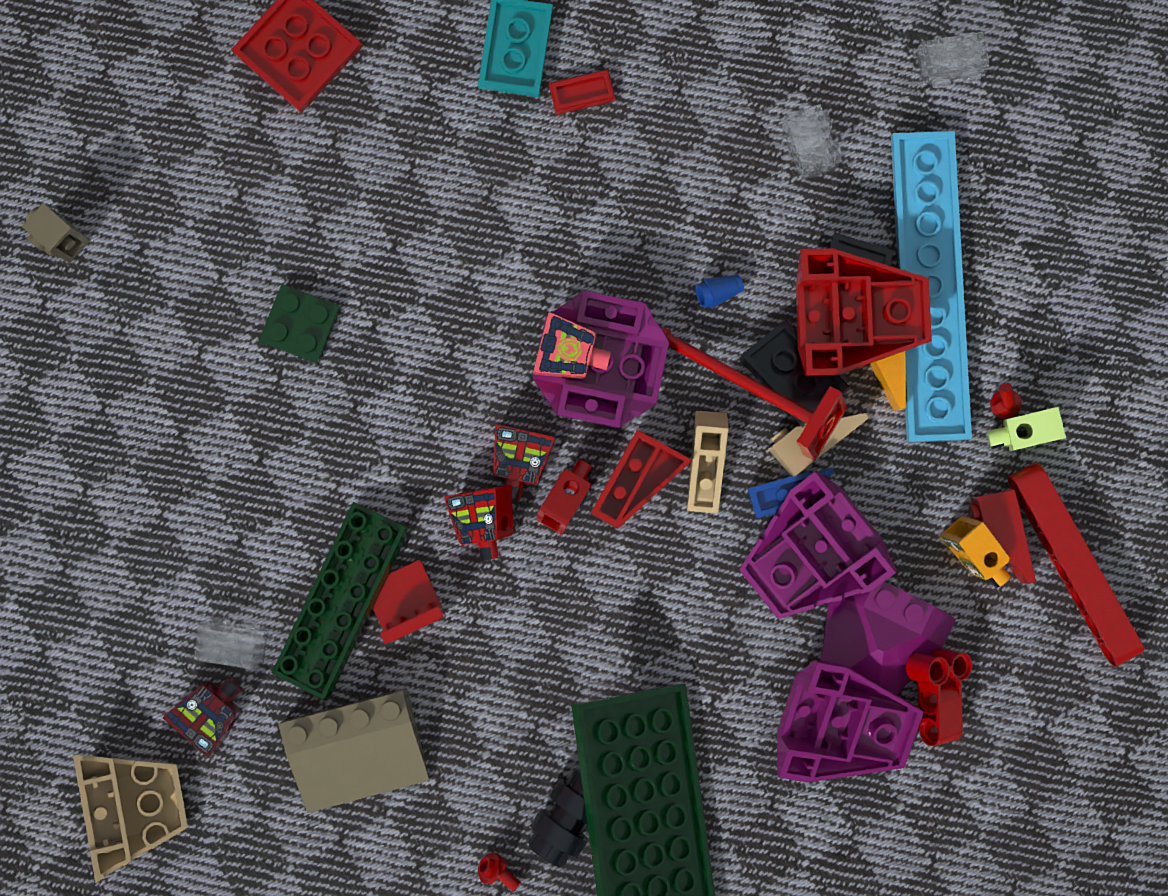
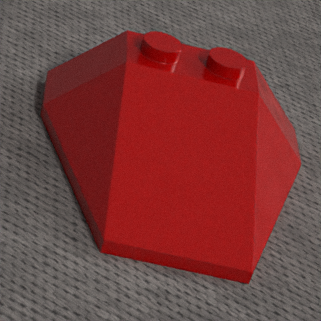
(856, 311)

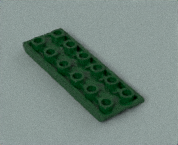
(340, 601)

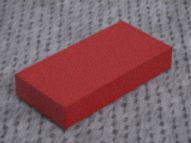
(582, 92)

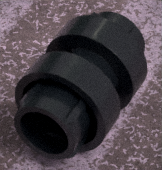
(560, 831)

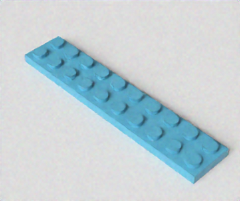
(931, 247)

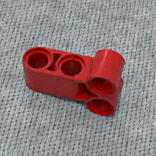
(940, 693)

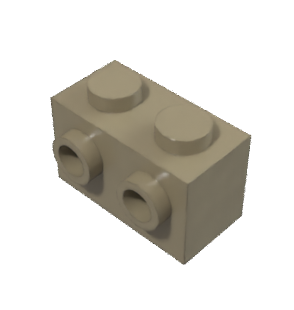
(54, 233)

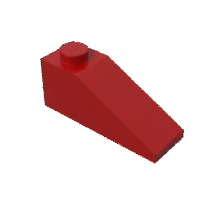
(1003, 519)

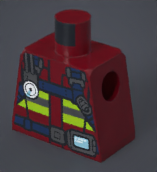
(207, 715)

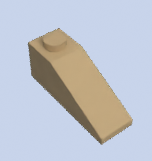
(789, 453)
(708, 461)

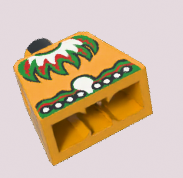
(977, 550)

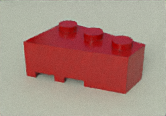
(637, 478)

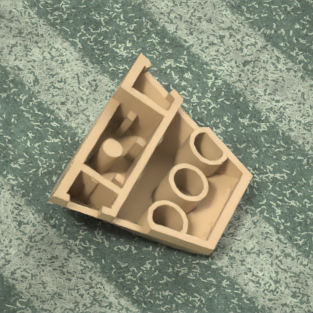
(127, 808)

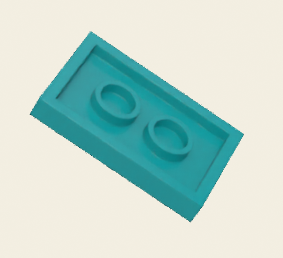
(515, 47)

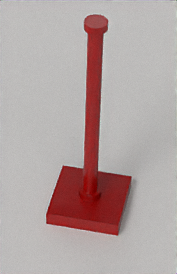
(819, 423)

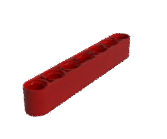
(1075, 564)

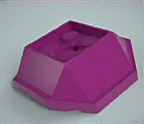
(635, 366)

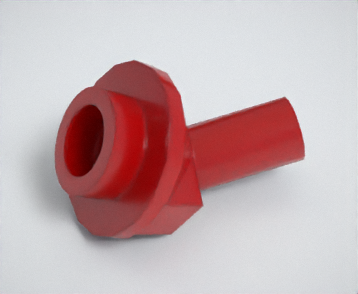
(1005, 402)
(493, 868)

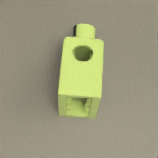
(1040, 426)

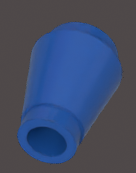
(717, 290)

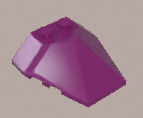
(881, 631)

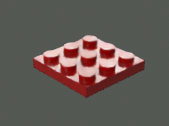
(297, 49)

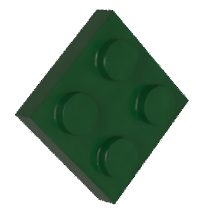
(299, 324)

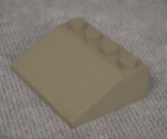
(354, 750)

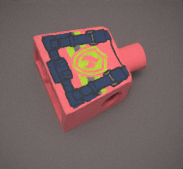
(568, 350)

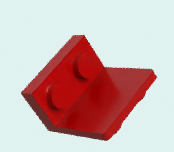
(407, 602)

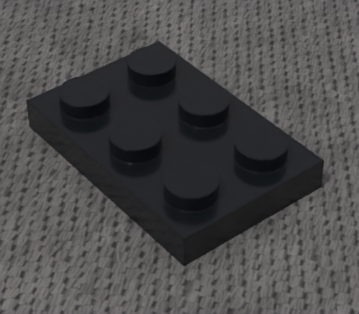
(778, 366)

